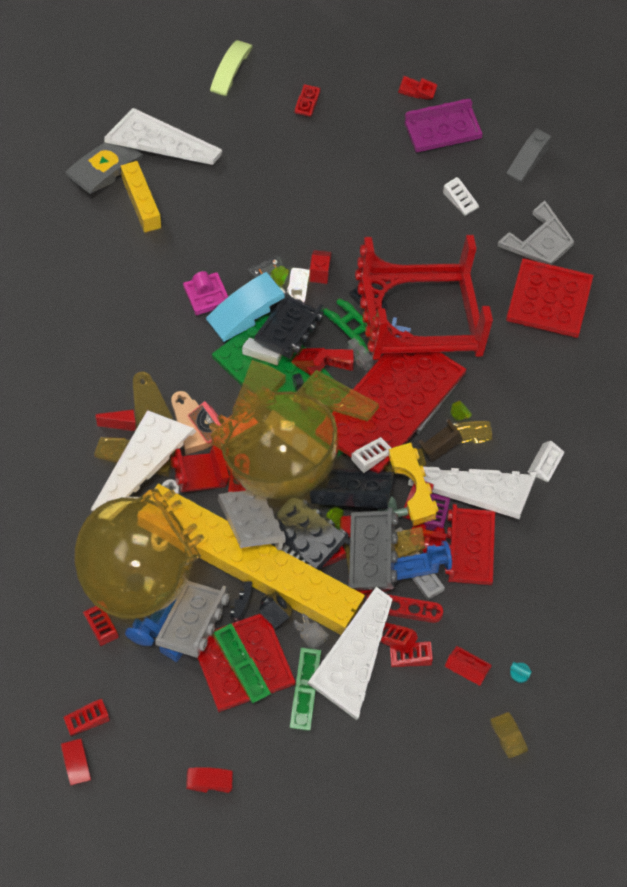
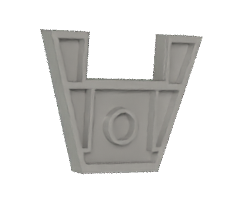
(546, 243)

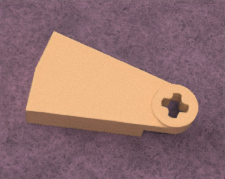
(191, 443)

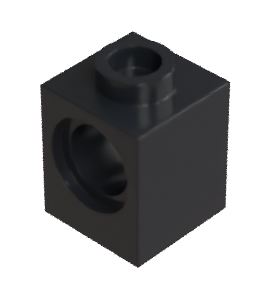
(275, 609)

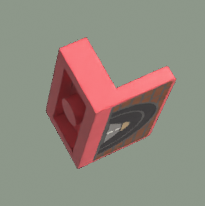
(202, 417)

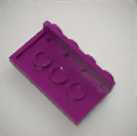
(442, 125)

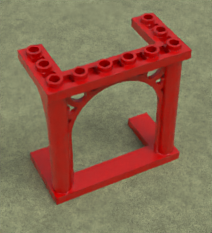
(382, 341)

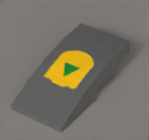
(101, 166)

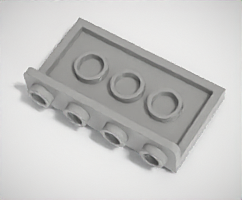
(251, 519)
(192, 619)

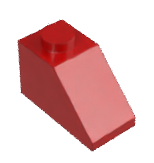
(320, 266)

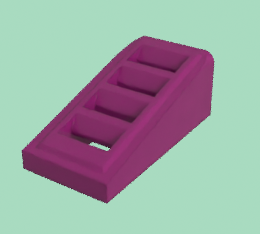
(433, 524)

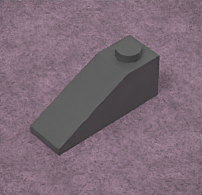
(529, 155)

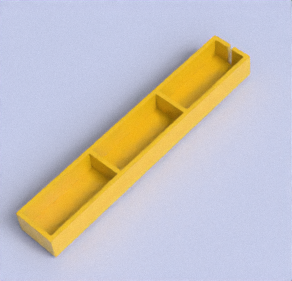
(270, 569)

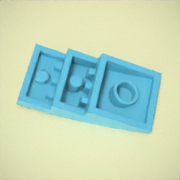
(244, 306)

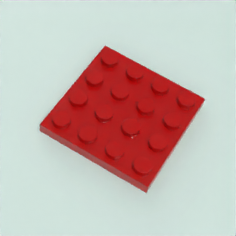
(549, 298)
(266, 653)

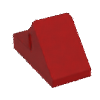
(310, 359)

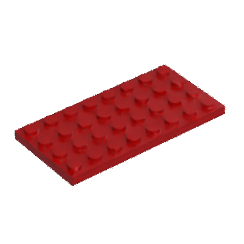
(407, 393)

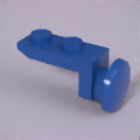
(424, 563)
(143, 631)

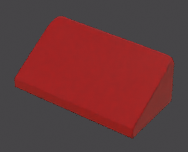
(468, 665)

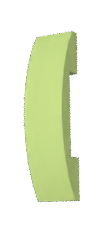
(228, 67)

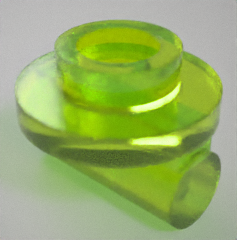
(279, 275)
(460, 411)
(335, 514)

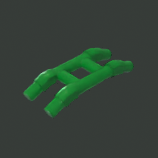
(341, 322)

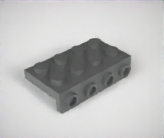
(373, 550)

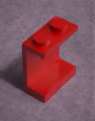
(200, 470)

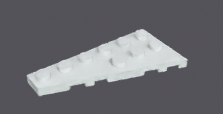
(152, 135)
(144, 455)
(483, 488)
(350, 662)

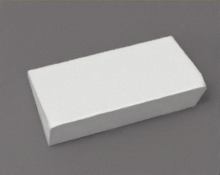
(261, 352)
(546, 461)

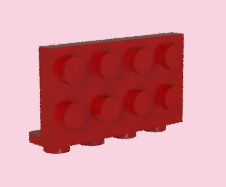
(471, 545)

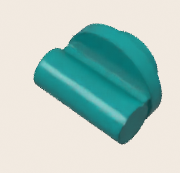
(520, 672)

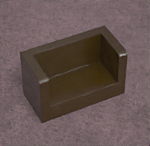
(441, 442)

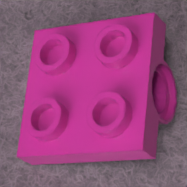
(205, 292)

